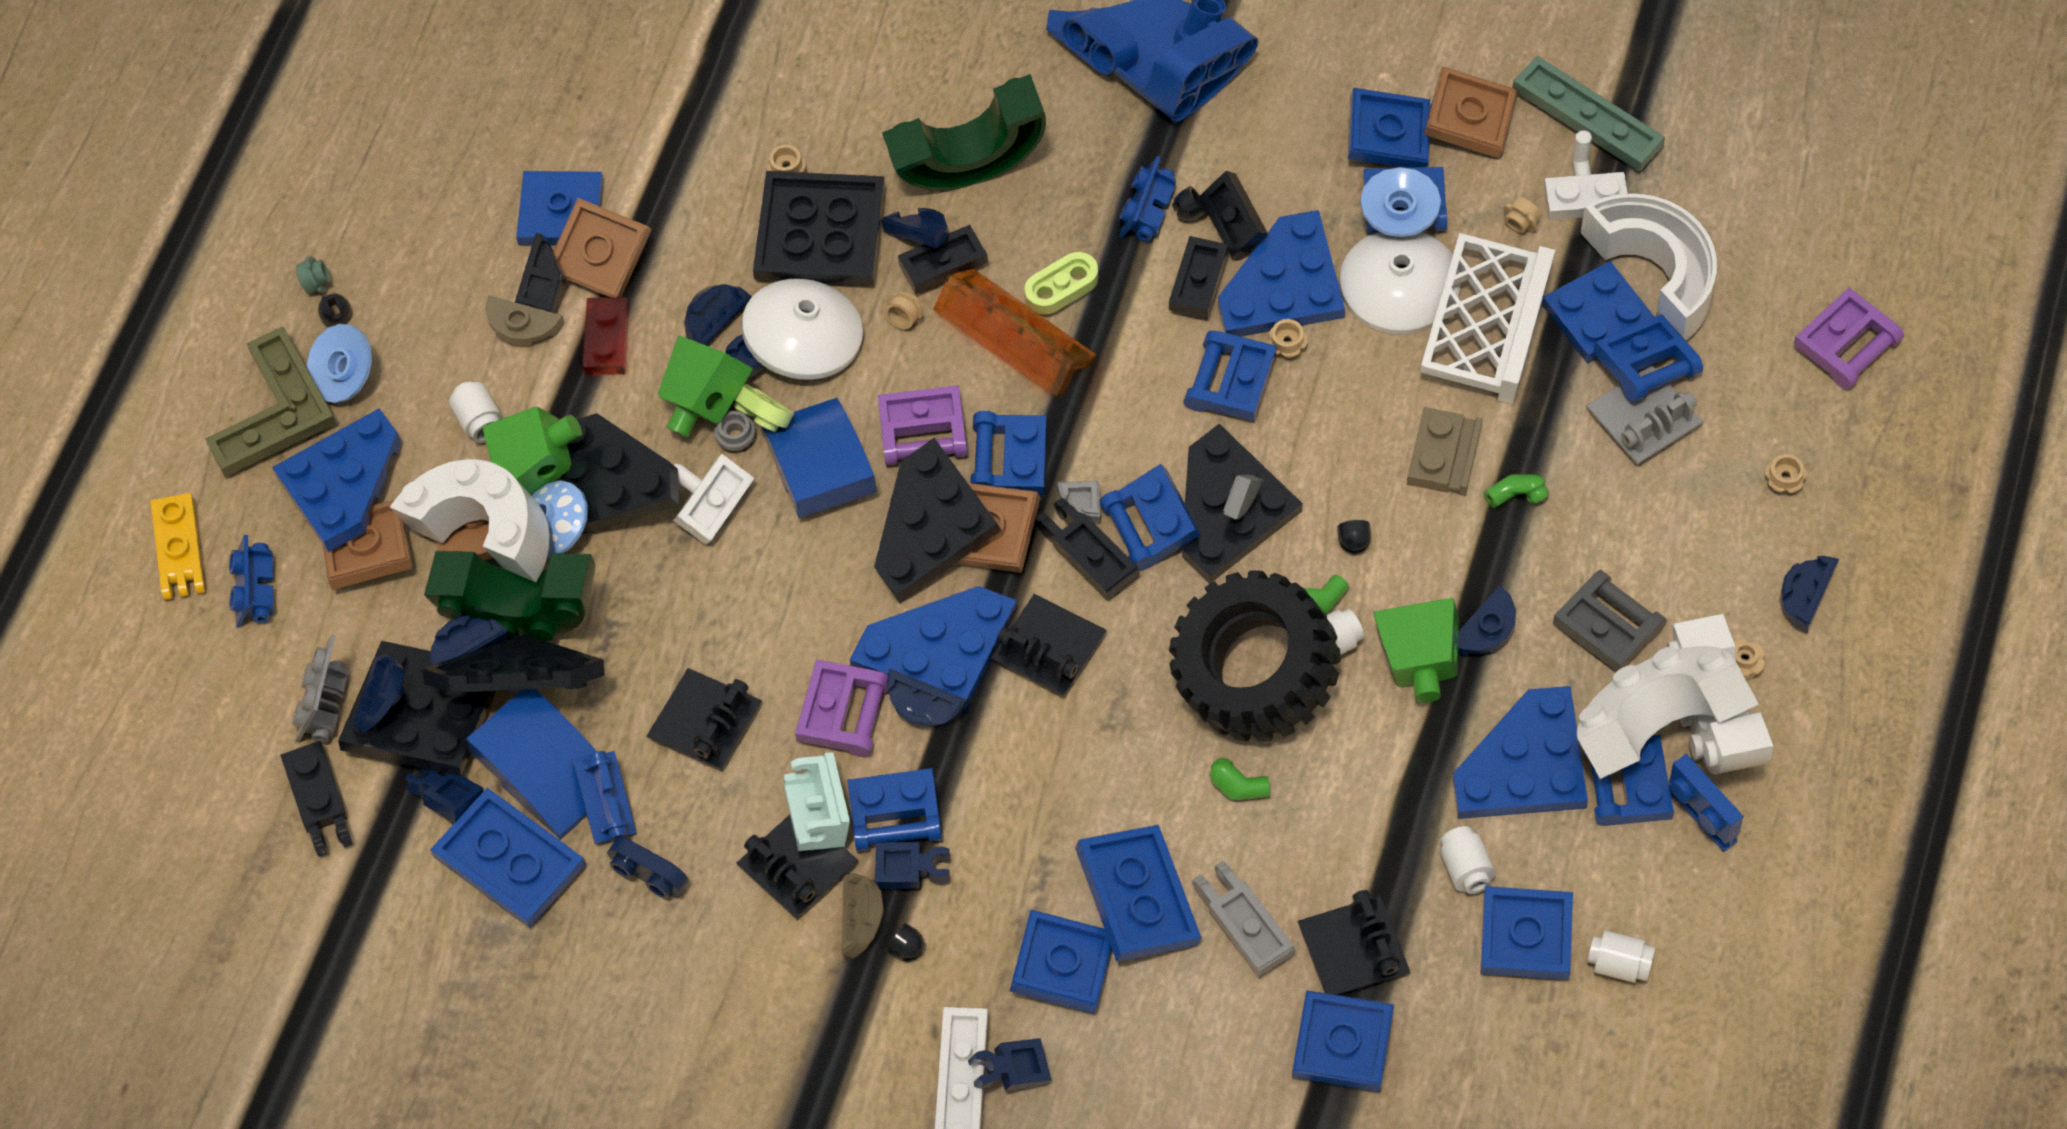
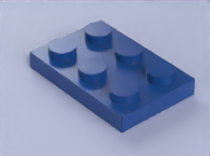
(508, 857)
(1137, 893)

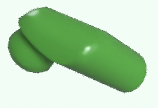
(1517, 484)
(1330, 593)
(1235, 784)

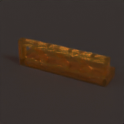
(1012, 330)

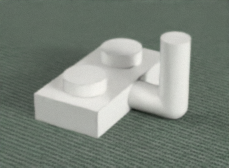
(1569, 194)
(711, 497)

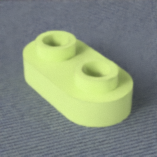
(1058, 283)
(767, 410)

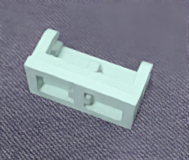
(816, 803)

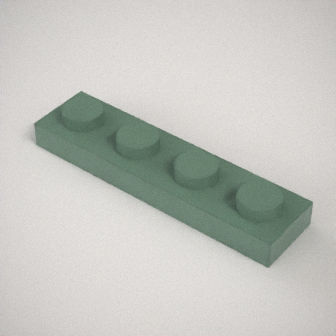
(1588, 112)

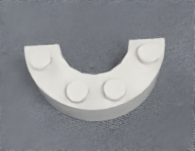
(1669, 238)
(476, 491)
(1656, 694)
(1737, 741)

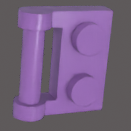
(1839, 328)
(921, 413)
(828, 706)

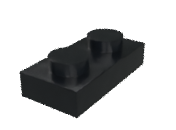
(1233, 215)
(931, 266)
(1198, 277)

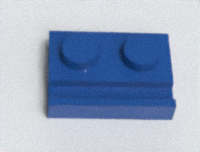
(1705, 803)

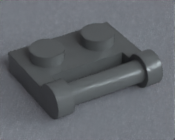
(1602, 629)

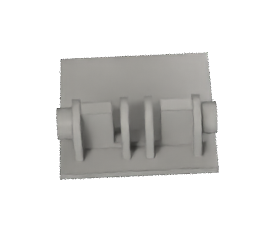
(1648, 423)
(323, 693)

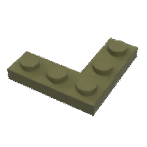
(297, 415)

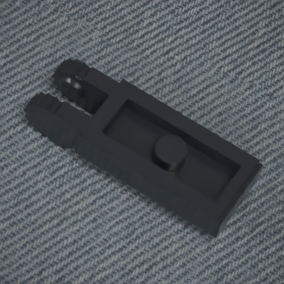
(1088, 549)
(316, 794)

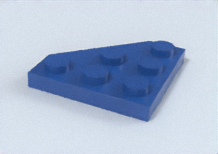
(1284, 279)
(341, 477)
(940, 641)
(1525, 761)

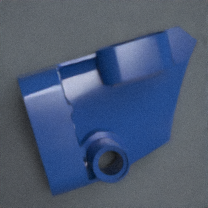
(1161, 48)

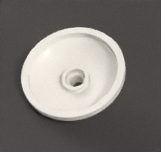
(1395, 297)
(801, 342)

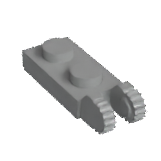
(1245, 921)

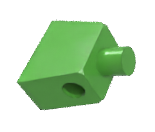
(700, 384)
(532, 446)
(1421, 645)

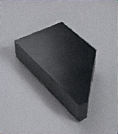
(542, 278)

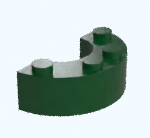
(974, 150)
(542, 609)

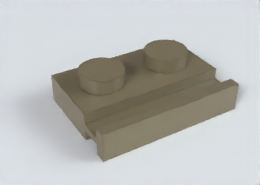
(1444, 451)

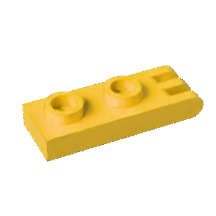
(177, 544)

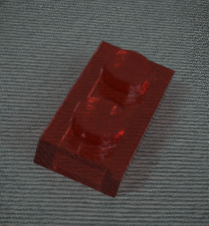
(605, 336)

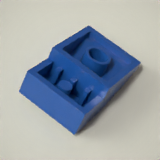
(820, 458)
(533, 757)

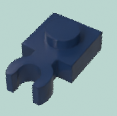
(445, 794)
(902, 865)
(1016, 1062)

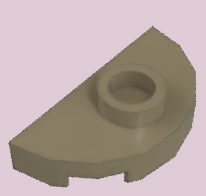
(521, 323)
(861, 913)

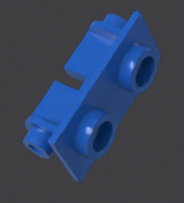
(1151, 187)
(248, 596)
(604, 796)

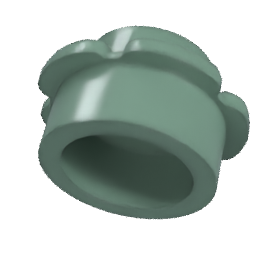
(313, 275)

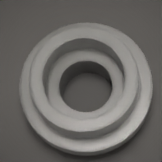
(735, 421)

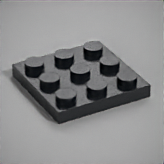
(819, 227)
(424, 725)

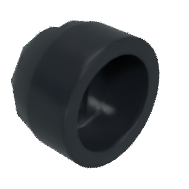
(1189, 205)
(325, 312)
(1354, 535)
(907, 943)

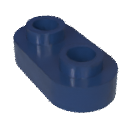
(659, 874)

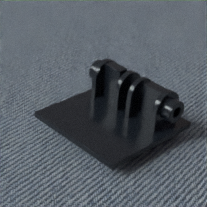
(1048, 644)
(705, 718)
(790, 875)
(1354, 945)

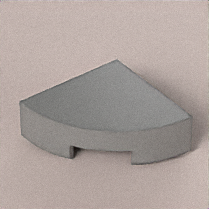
(1242, 495)
(1083, 497)

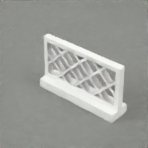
(1522, 315)

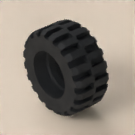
(1224, 616)

